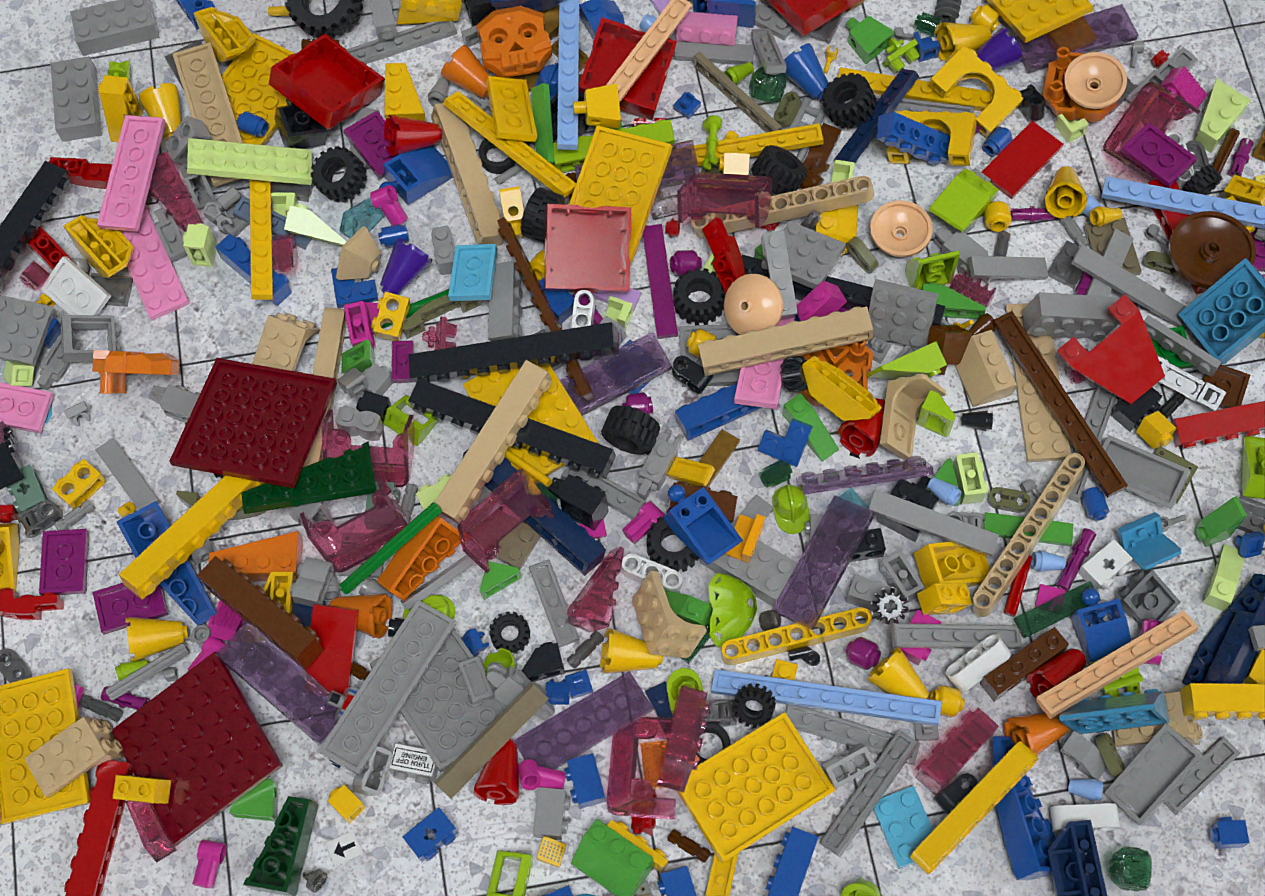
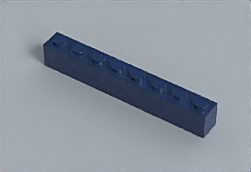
(559, 531)

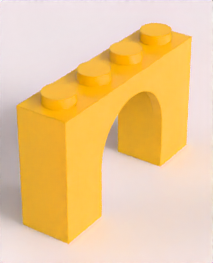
(968, 66)
(959, 126)

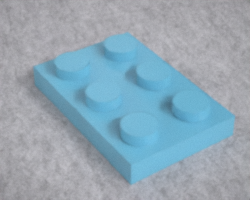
(473, 272)
(903, 823)

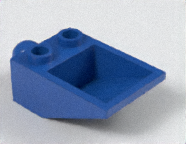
(742, 8)
(416, 173)
(702, 525)
(1100, 636)

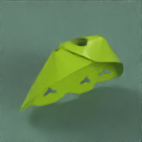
(730, 608)

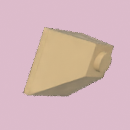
(359, 256)

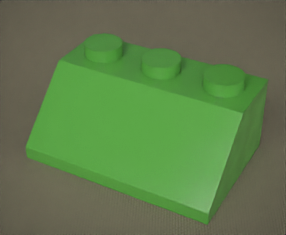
(612, 860)

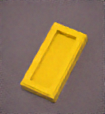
(691, 471)

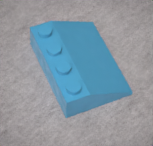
(1229, 312)
(1117, 713)

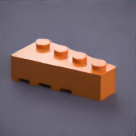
(265, 556)
(419, 557)

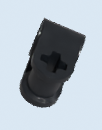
(1033, 103)
(692, 376)
(954, 794)

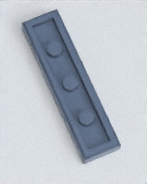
(278, 222)

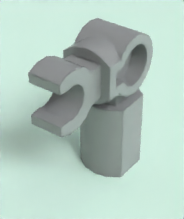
(214, 209)

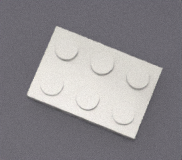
(74, 289)

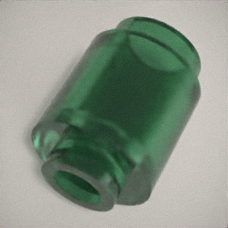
(927, 23)
(775, 473)

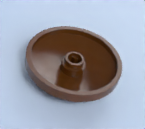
(1209, 247)

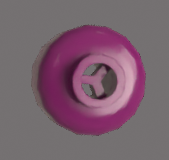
(683, 261)
(639, 401)
(863, 653)

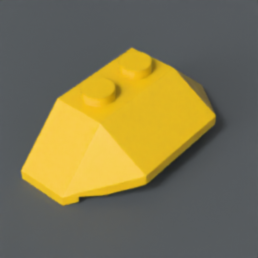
(225, 32)
(839, 223)
(103, 248)
(838, 391)

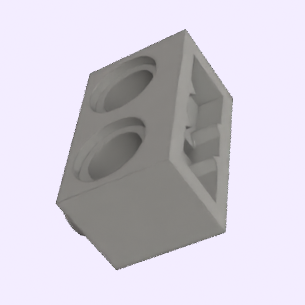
(178, 141)

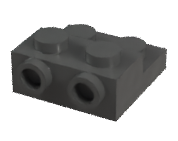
(1147, 597)

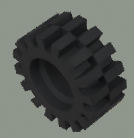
(1203, 181)
(510, 620)
(754, 694)

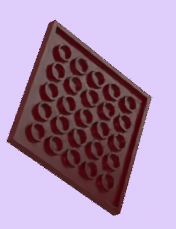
(254, 422)
(203, 742)

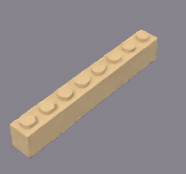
(468, 176)
(786, 340)
(492, 441)

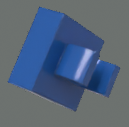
(687, 105)
(1250, 544)
(473, 641)
(579, 684)
(558, 692)

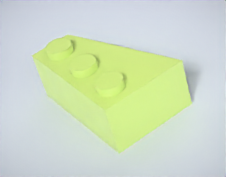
(1220, 114)

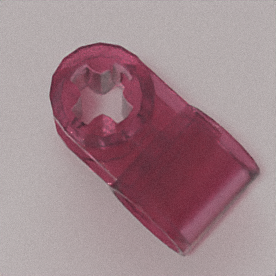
(33, 275)

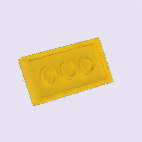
(511, 109)

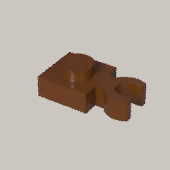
(813, 176)

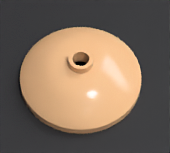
(1096, 70)
(903, 219)
(763, 301)

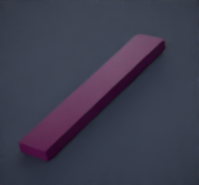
(659, 281)

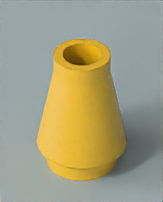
(1104, 215)

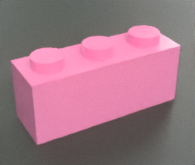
(708, 28)

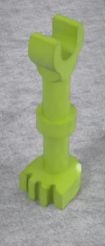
(712, 125)

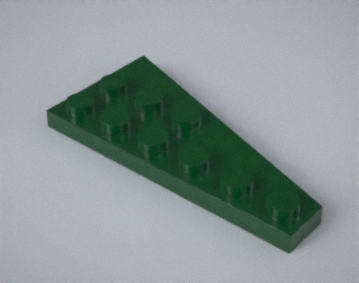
(319, 482)

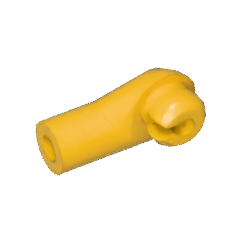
(277, 11)

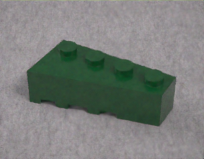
(285, 850)

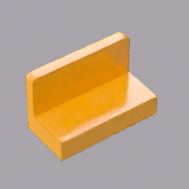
(750, 531)

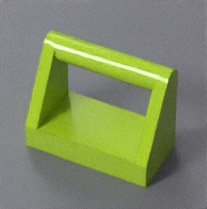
(931, 413)
(397, 419)
(522, 877)

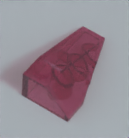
(595, 602)

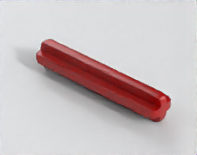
(1017, 589)

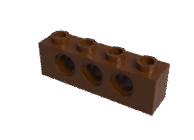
(1020, 665)

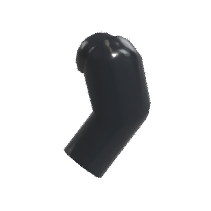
(806, 654)

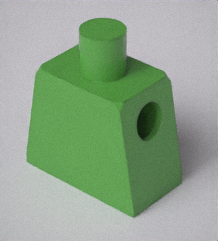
(868, 37)
(259, 803)

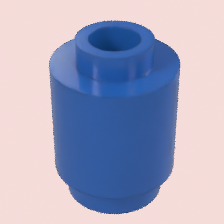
(252, 124)
(997, 141)
(391, 233)
(1095, 504)

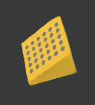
(551, 852)

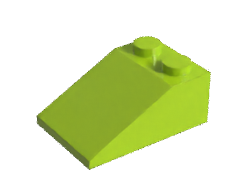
(964, 200)
(935, 268)
(922, 361)
(1253, 467)

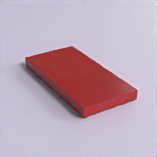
(1022, 159)
(337, 632)

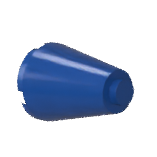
(806, 71)

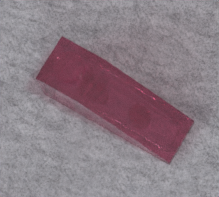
(151, 830)

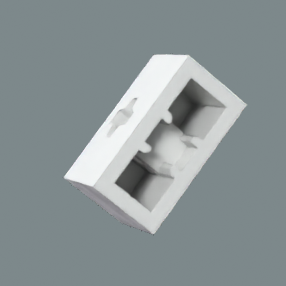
(1110, 555)

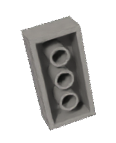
(113, 25)
(75, 99)
(1069, 316)
(765, 573)

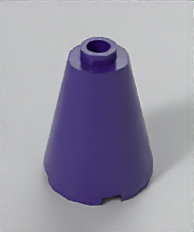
(1000, 50)
(403, 267)

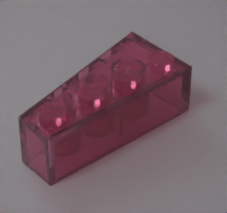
(171, 193)
(684, 739)
(956, 750)

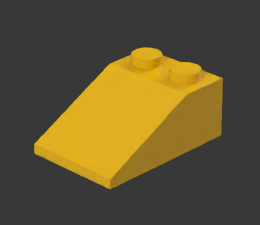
(9, 555)
(951, 564)

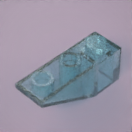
(360, 215)

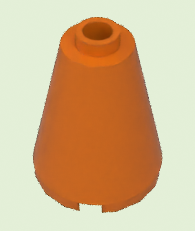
(466, 72)
(373, 612)
(1035, 730)

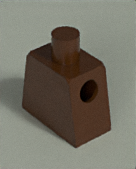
(951, 342)

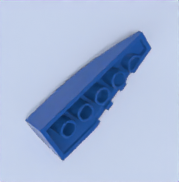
(183, 585)
(1022, 823)

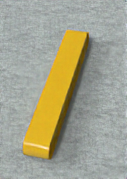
(783, 634)
(974, 807)

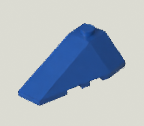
(593, 10)

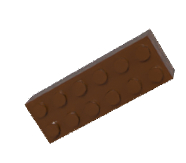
(263, 613)

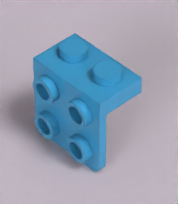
(1146, 542)

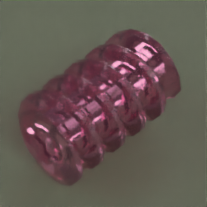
(973, 289)

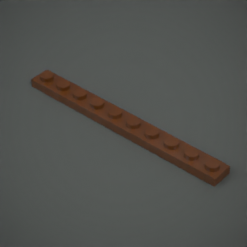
(540, 301)
(1060, 404)

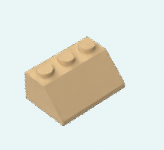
(985, 370)

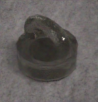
(769, 620)
(315, 879)

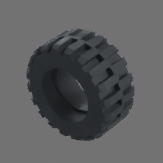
(331, 23)

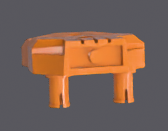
(516, 52)
(1058, 98)
(850, 358)
(115, 365)

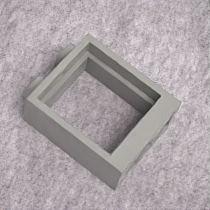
(71, 322)

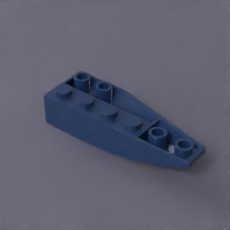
(1228, 648)

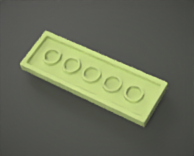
(249, 161)

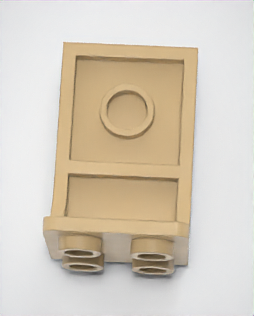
(283, 341)
(902, 405)
(661, 627)
(1182, 724)
(73, 754)

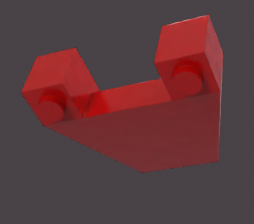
(1123, 361)

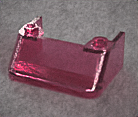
(1151, 105)
(726, 195)
(391, 463)
(499, 515)
(360, 536)
(625, 793)

